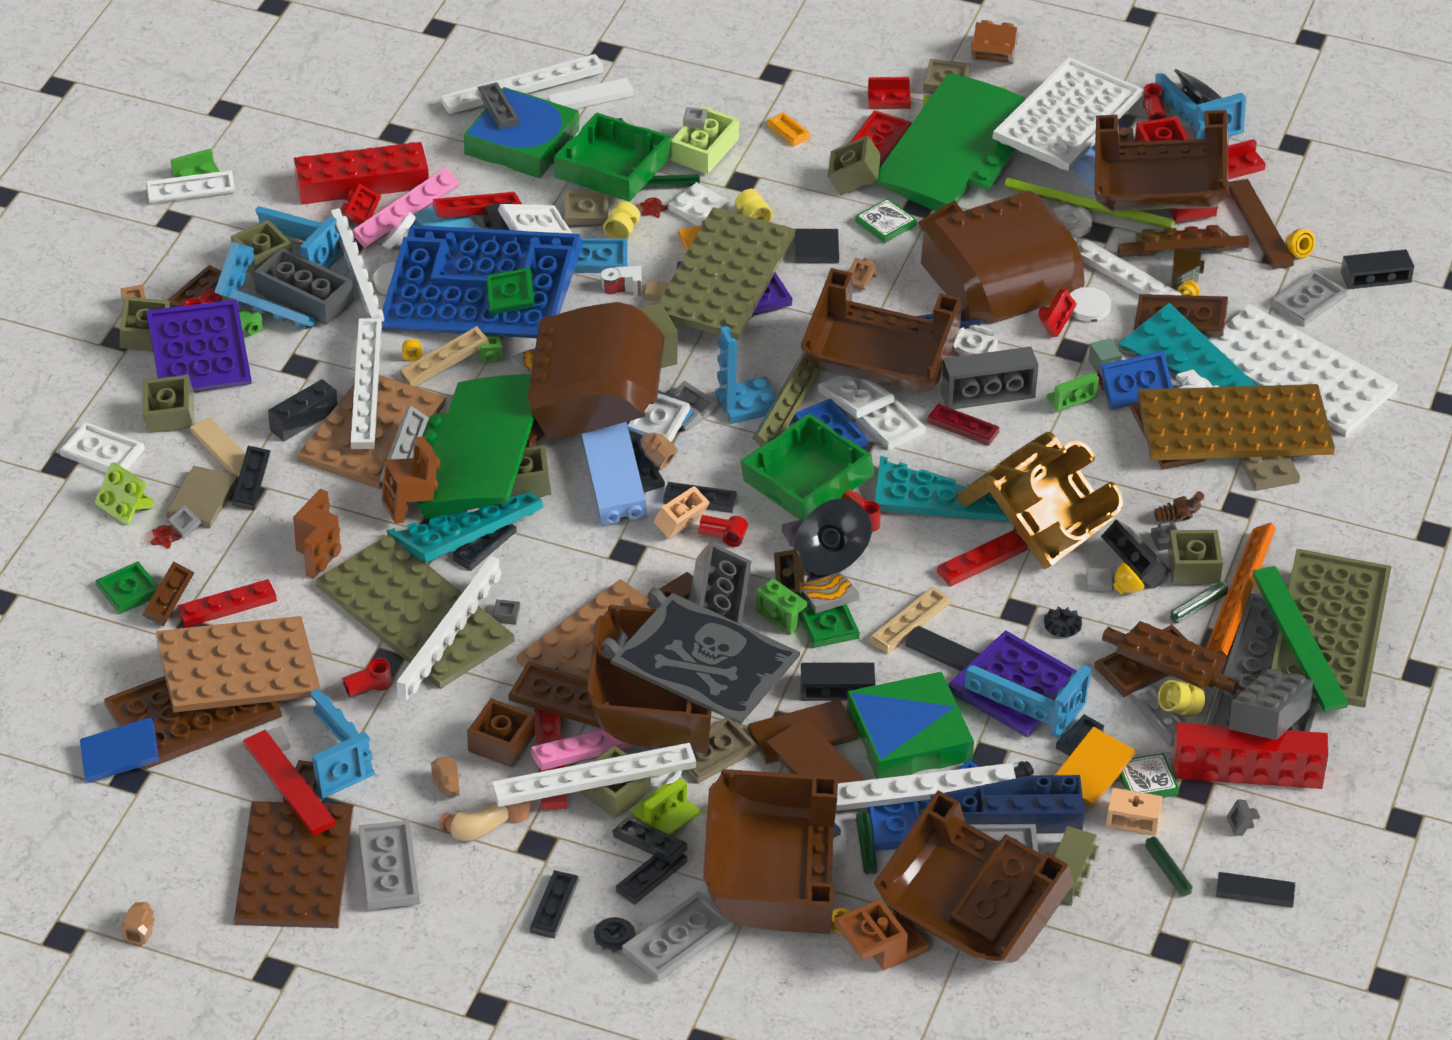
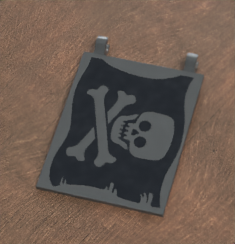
(703, 657)

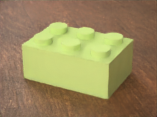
(705, 146)

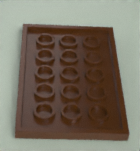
(186, 730)
(288, 872)

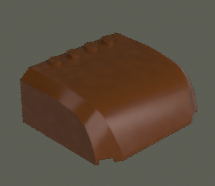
(1161, 172)
(1002, 257)
(879, 342)
(594, 369)
(632, 706)
(772, 849)
(939, 865)

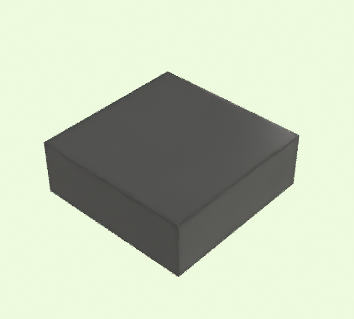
(506, 611)

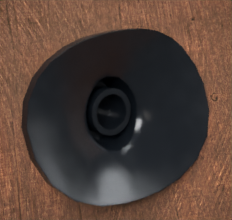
(1196, 89)
(833, 536)

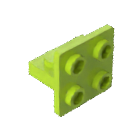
(122, 494)
(667, 808)

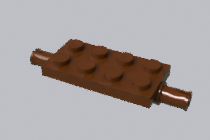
(1191, 237)
(1172, 656)

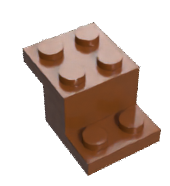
(994, 42)
(409, 480)
(317, 533)
(881, 934)

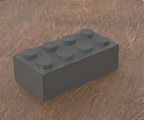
(304, 286)
(989, 378)
(721, 582)
(1271, 704)

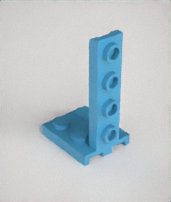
(1195, 114)
(319, 238)
(235, 276)
(743, 399)
(1056, 713)
(345, 762)

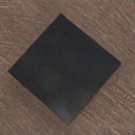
(816, 246)

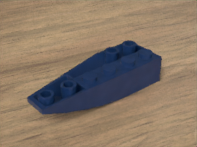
(1041, 800)

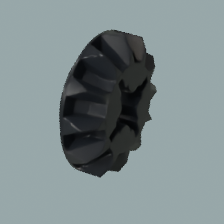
(1057, 627)
(610, 927)

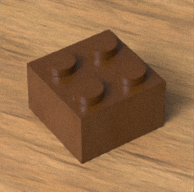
(501, 732)

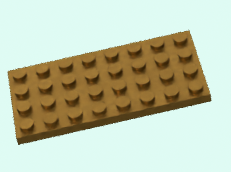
(1235, 422)

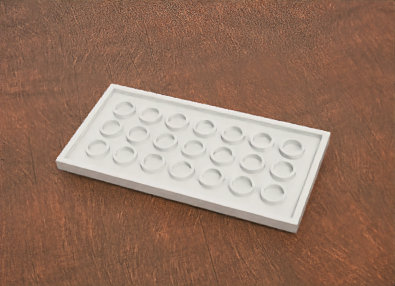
(1061, 114)
(1282, 355)

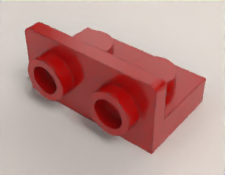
(889, 93)
(1244, 159)
(360, 204)

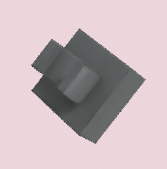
(1161, 535)
(1241, 817)

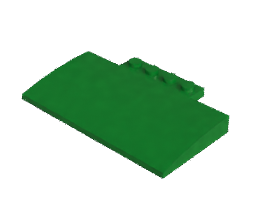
(951, 144)
(479, 444)

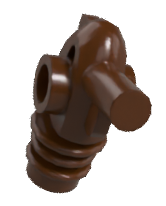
(1181, 508)

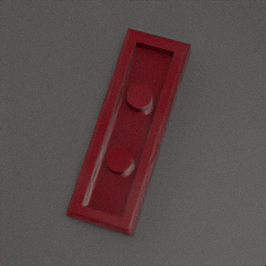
(963, 424)

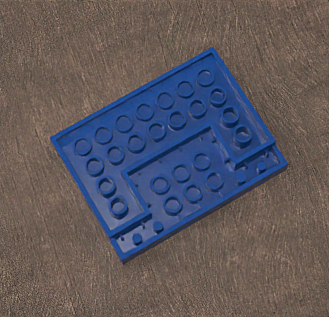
(443, 279)

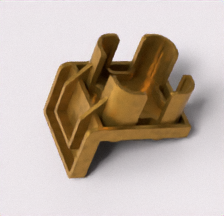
(1048, 496)

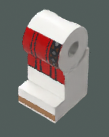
(622, 280)

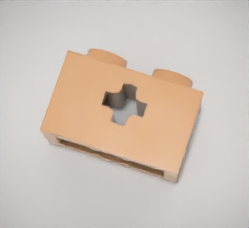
(681, 512)
(1134, 811)

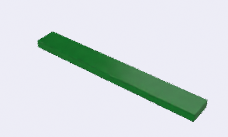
(1299, 638)

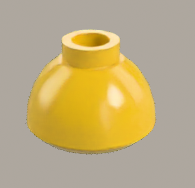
(1300, 243)
(1126, 580)

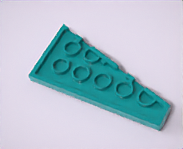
(1184, 348)
(929, 493)
(454, 530)

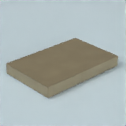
(203, 494)
(726, 747)

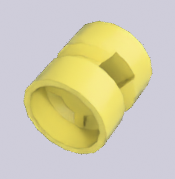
(752, 204)
(621, 220)
(1181, 698)

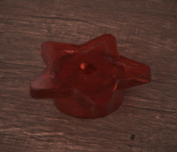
(653, 207)
(162, 531)

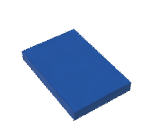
(1126, 376)
(835, 418)
(119, 750)
(892, 823)

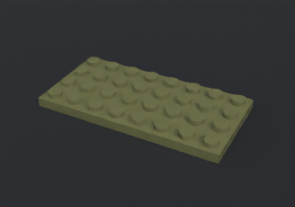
(725, 272)
(405, 603)
(1344, 612)

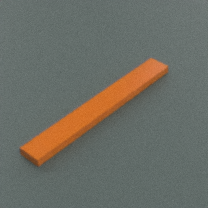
(1240, 589)

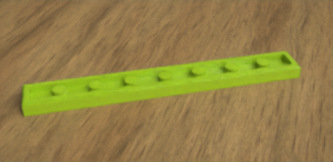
(1089, 204)

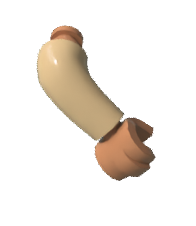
(477, 824)

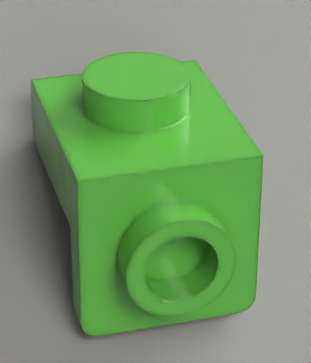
(491, 352)

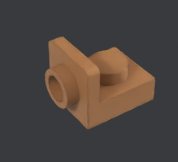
(862, 272)

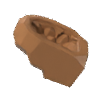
(658, 449)
(445, 776)
(138, 923)

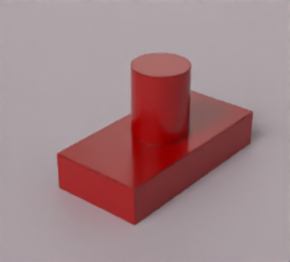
(1058, 313)

